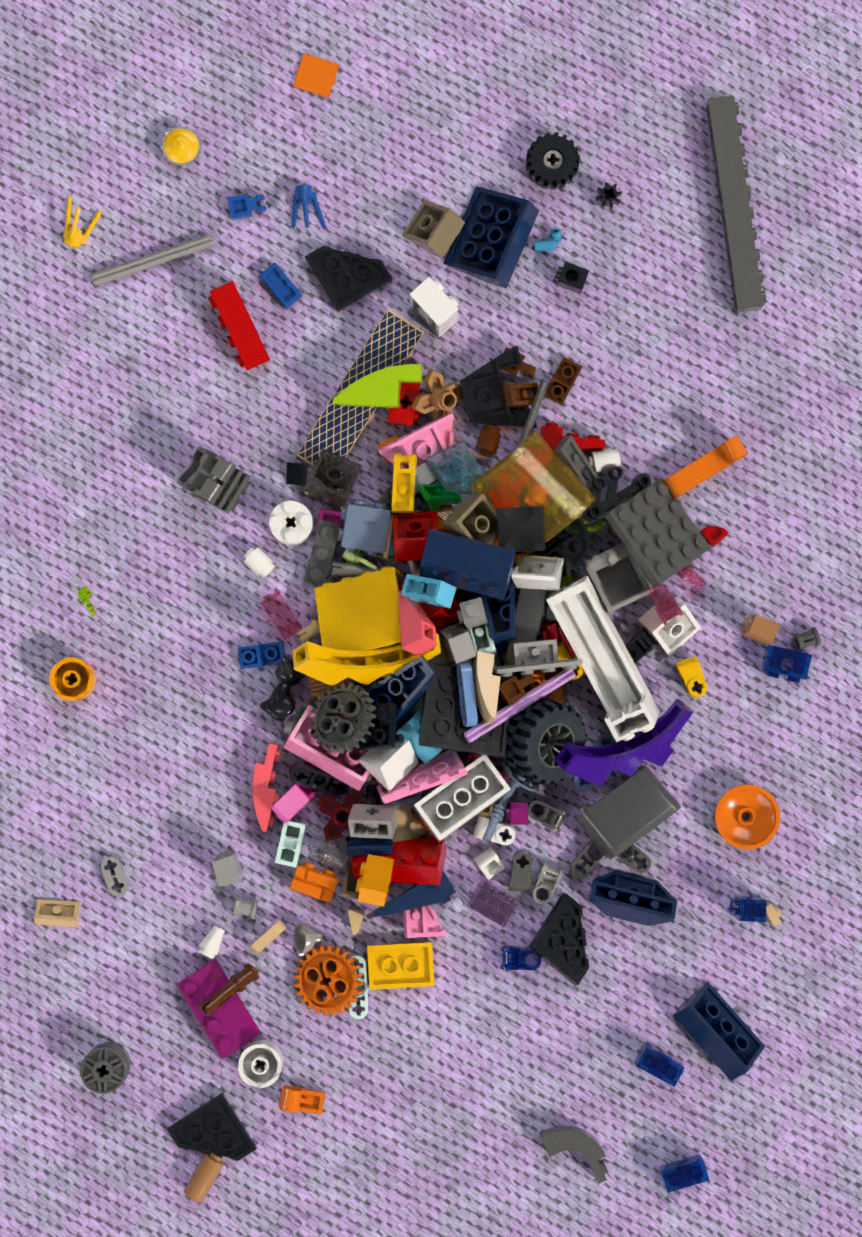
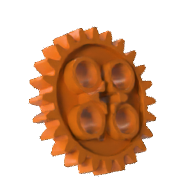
(345, 972)

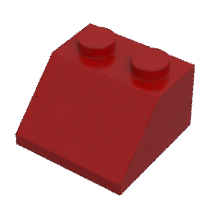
(412, 533)

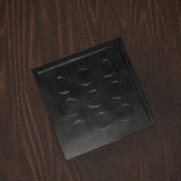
(442, 718)

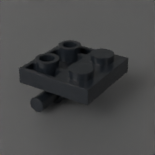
(384, 731)

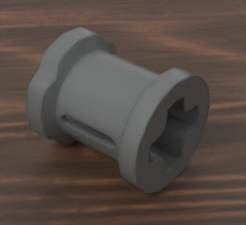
(807, 639)

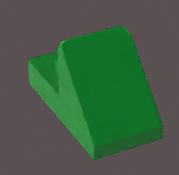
(434, 496)

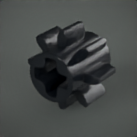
(605, 191)

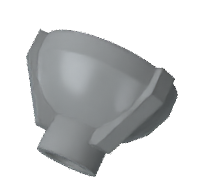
(305, 938)

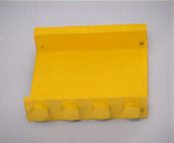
(360, 611)

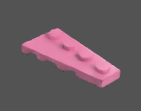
(437, 771)

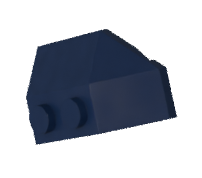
(633, 898)

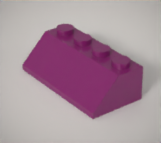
(230, 1023)

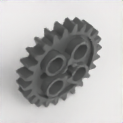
(347, 698)

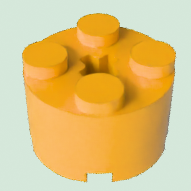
(63, 686)

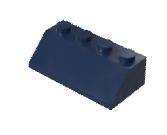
(467, 563)
(719, 1031)

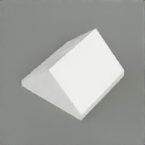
(538, 572)
(390, 764)

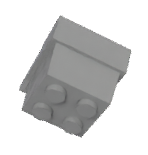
(617, 578)

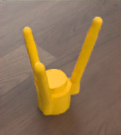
(73, 236)

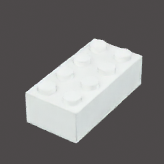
(461, 798)

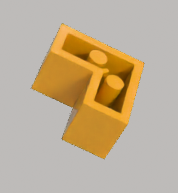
(376, 880)

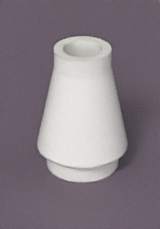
(211, 943)

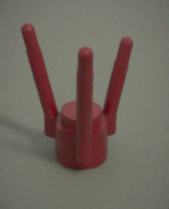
(554, 631)

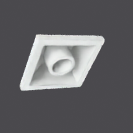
(672, 634)

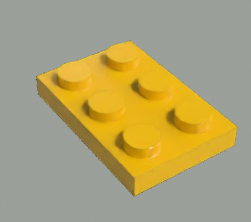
(400, 965)

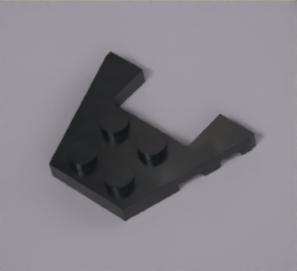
(485, 393)

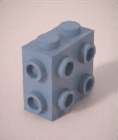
(364, 527)

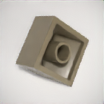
(433, 228)

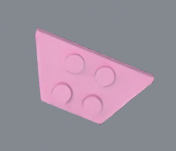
(422, 441)

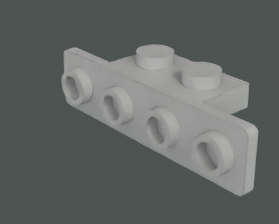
(534, 656)

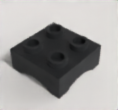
(521, 528)

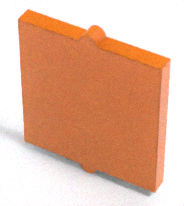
(316, 75)

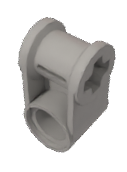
(547, 881)

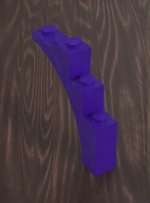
(598, 762)

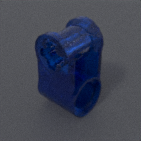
(518, 958)

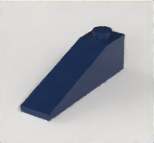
(417, 897)

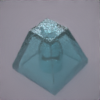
(455, 468)

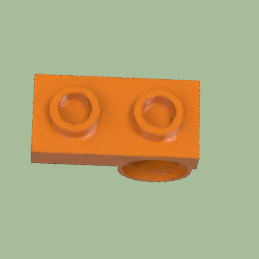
(301, 1099)

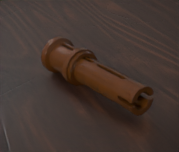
(236, 984)

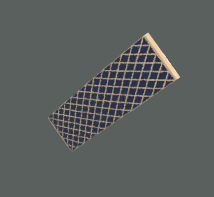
(343, 425)

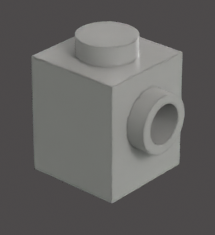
(472, 613)

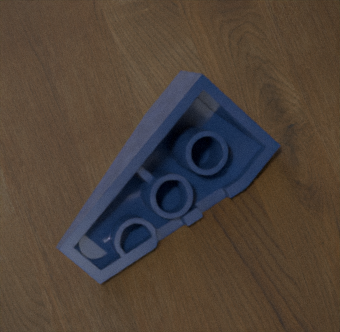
(403, 688)

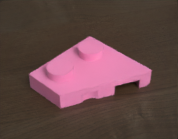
(422, 923)

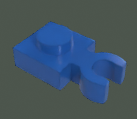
(242, 206)

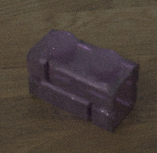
(491, 903)

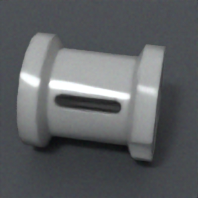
(245, 907)

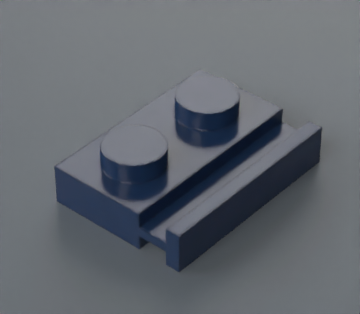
(371, 846)

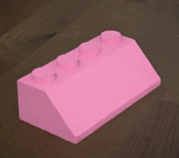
(341, 766)

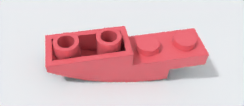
(263, 795)

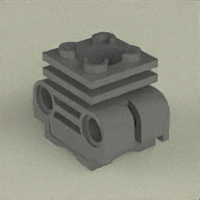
(214, 480)

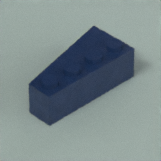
(502, 614)

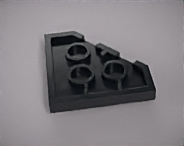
(347, 275)
(563, 940)
(213, 1130)

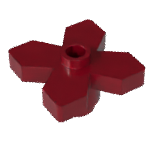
(332, 808)

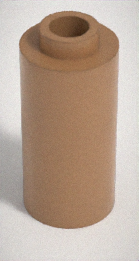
(204, 1177)

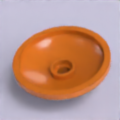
(762, 820)

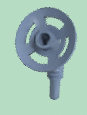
(499, 809)

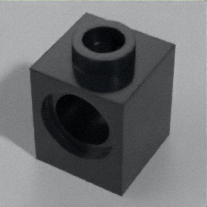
(581, 274)

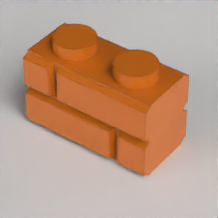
(314, 882)

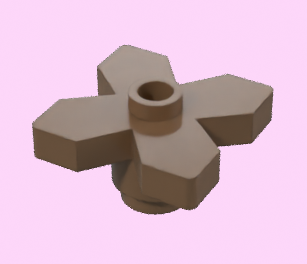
(439, 397)

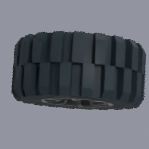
(538, 737)

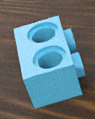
(428, 591)

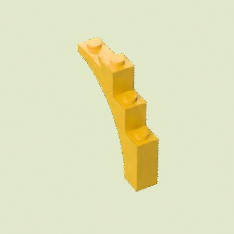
(335, 665)

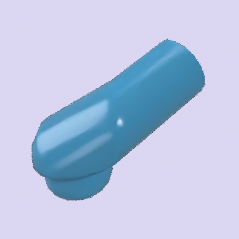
(551, 242)

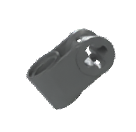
(548, 815)
(521, 876)

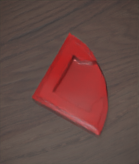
(714, 534)

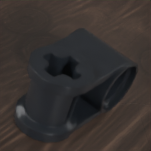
(638, 645)

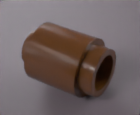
(488, 440)

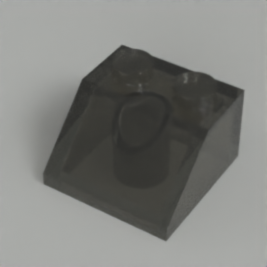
(332, 480)

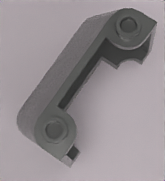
(627, 812)

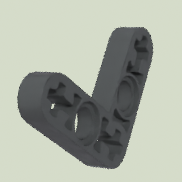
(588, 868)

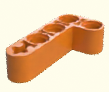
(705, 467)

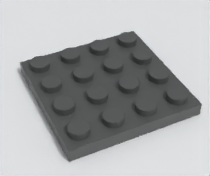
(657, 532)

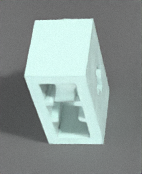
(291, 843)

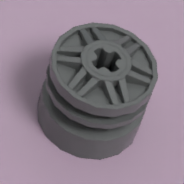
(117, 1066)

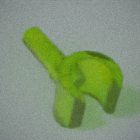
(84, 594)

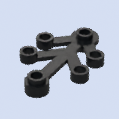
(612, 498)

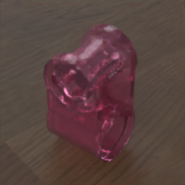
(664, 603)

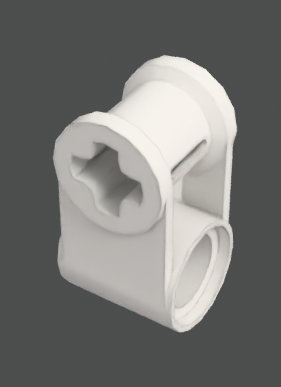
(481, 826)

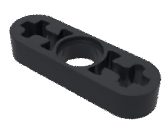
(312, 771)

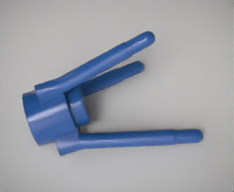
(304, 197)

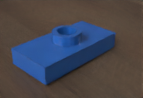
(280, 285)

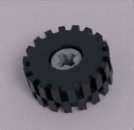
(542, 171)

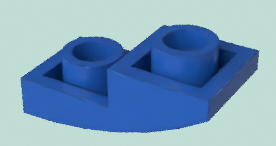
(261, 654)

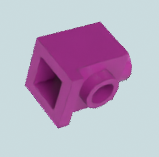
(516, 813)

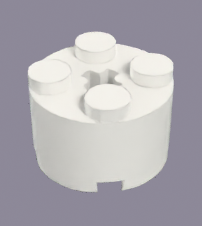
(291, 510)
(257, 1075)

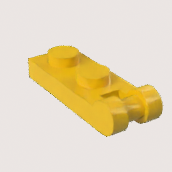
(404, 483)

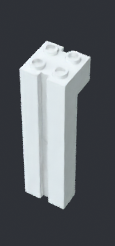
(604, 659)

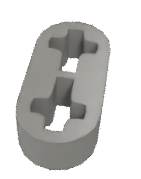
(109, 877)

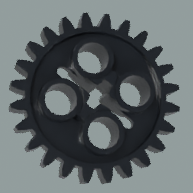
(572, 559)

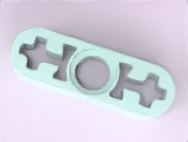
(364, 1003)

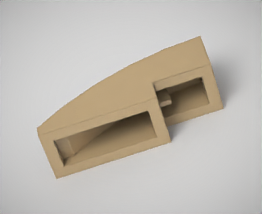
(485, 685)

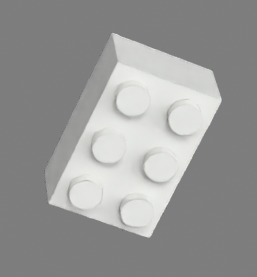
(434, 306)

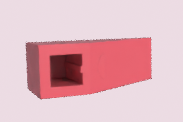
(417, 630)

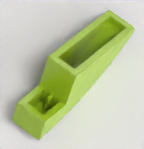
(380, 387)

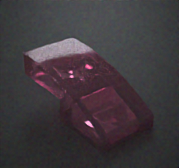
(281, 615)

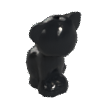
(281, 702)

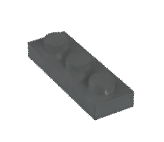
(576, 461)
(322, 552)

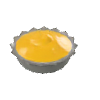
(181, 146)

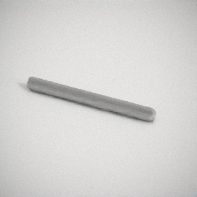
(152, 260)

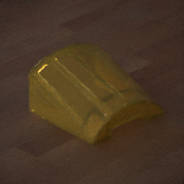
(536, 477)

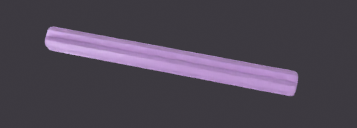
(520, 704)

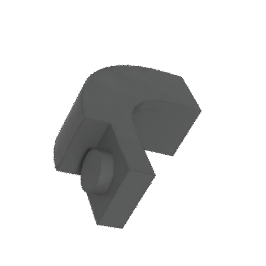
(572, 1138)

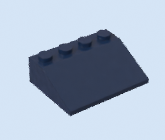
(492, 236)

